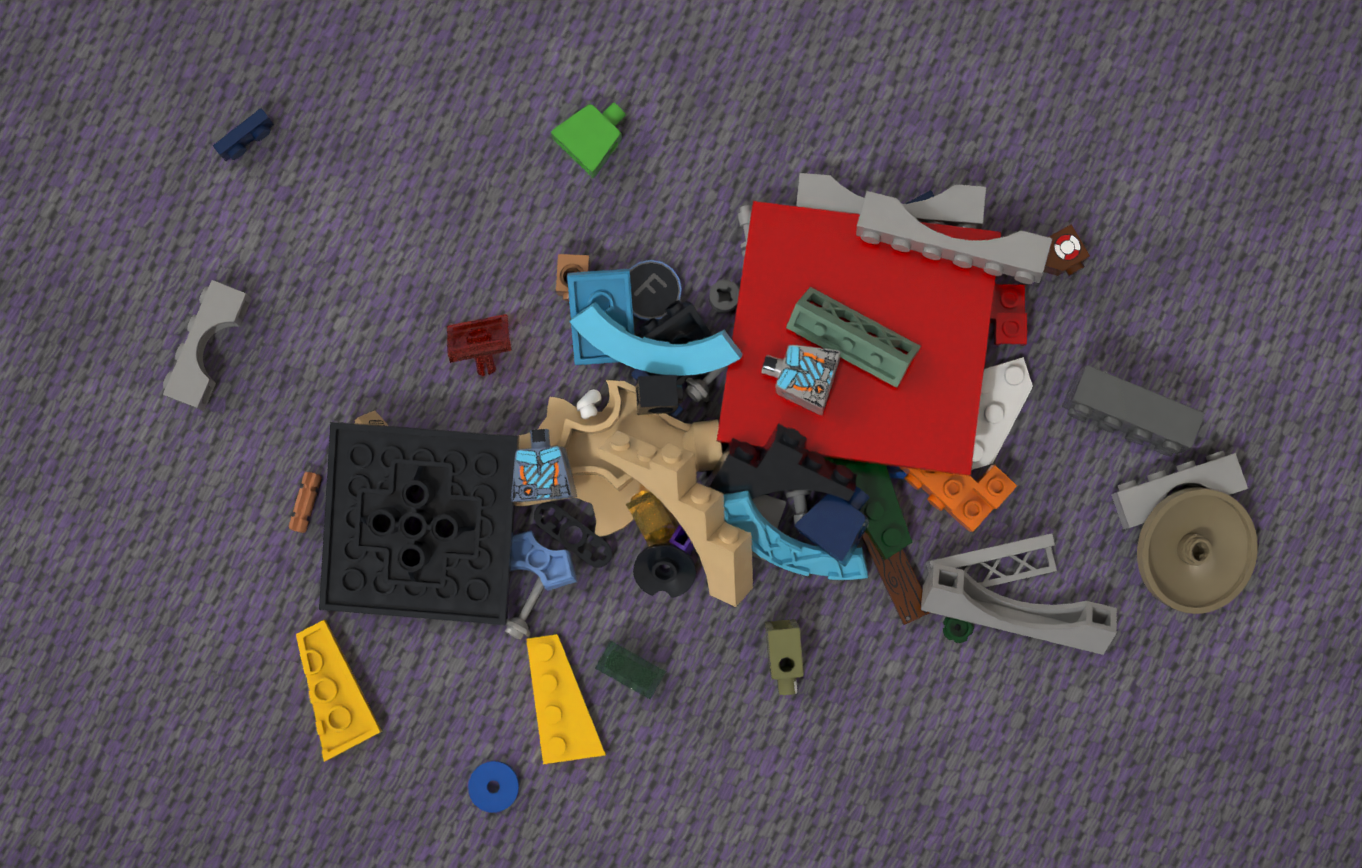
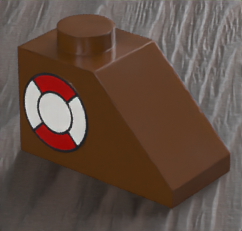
(1066, 253)

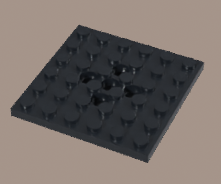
(463, 480)

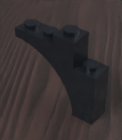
(779, 467)

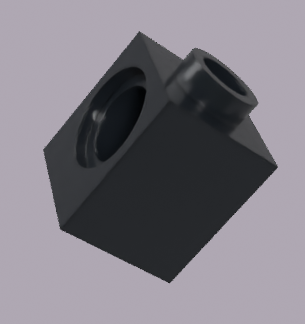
(658, 394)

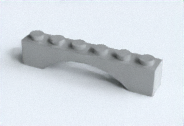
(954, 207)
(1015, 255)
(1075, 625)

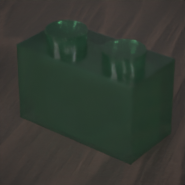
(630, 669)

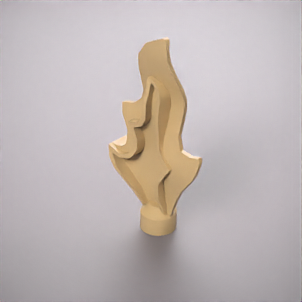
(600, 481)

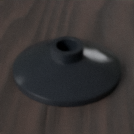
(654, 578)

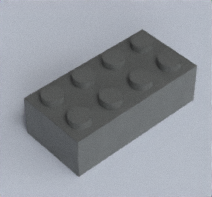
(1132, 411)

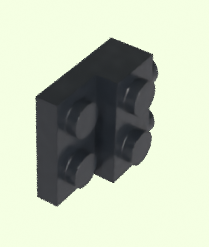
(678, 326)

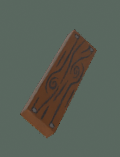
(899, 582)

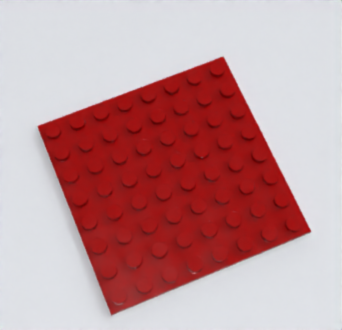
(931, 302)

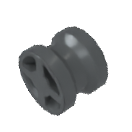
(724, 305)

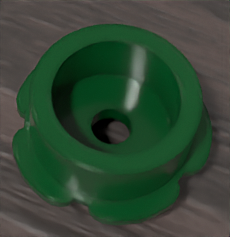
(958, 636)

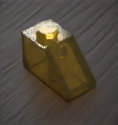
(651, 518)

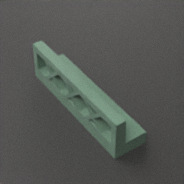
(867, 352)

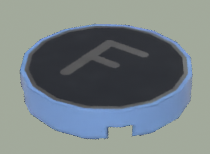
(653, 289)

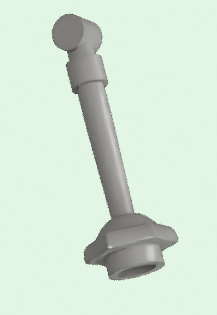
(698, 389)
(518, 627)

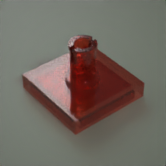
(479, 341)

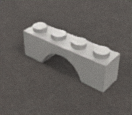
(219, 309)
(1137, 501)

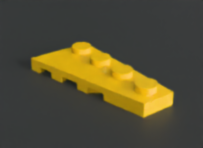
(336, 697)
(561, 712)

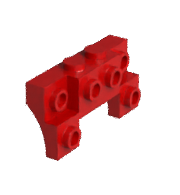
(1009, 314)

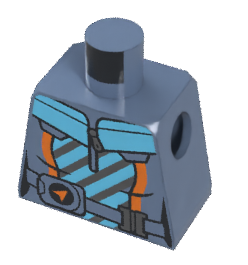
(542, 471)

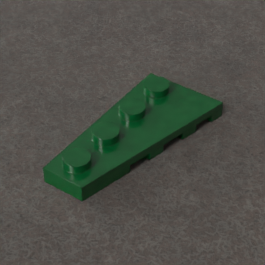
(886, 520)

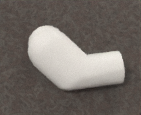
(588, 404)

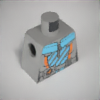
(804, 375)

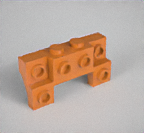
(961, 495)

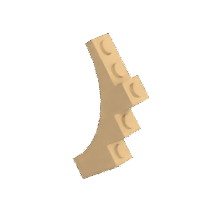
(698, 509)

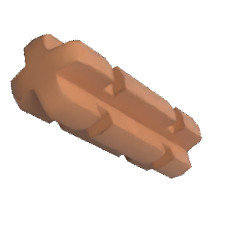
(305, 502)

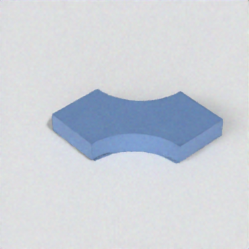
(552, 566)

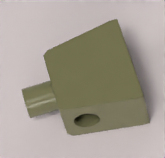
(784, 641)

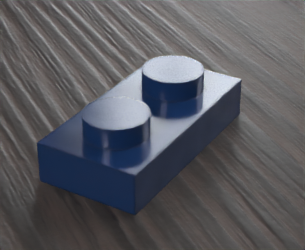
(235, 142)

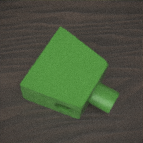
(590, 136)

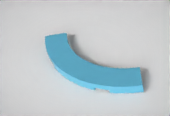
(654, 355)
(786, 551)

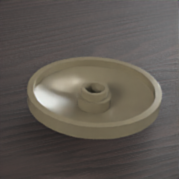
(1197, 550)

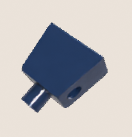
(836, 525)

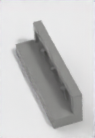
(998, 552)

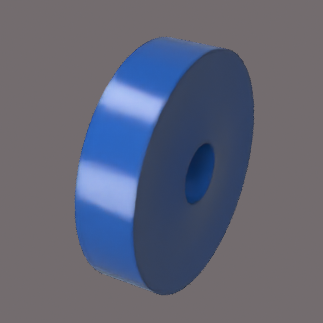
(479, 790)

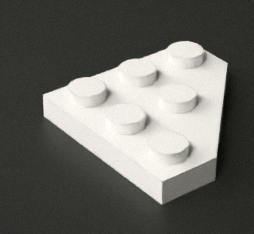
(1001, 400)

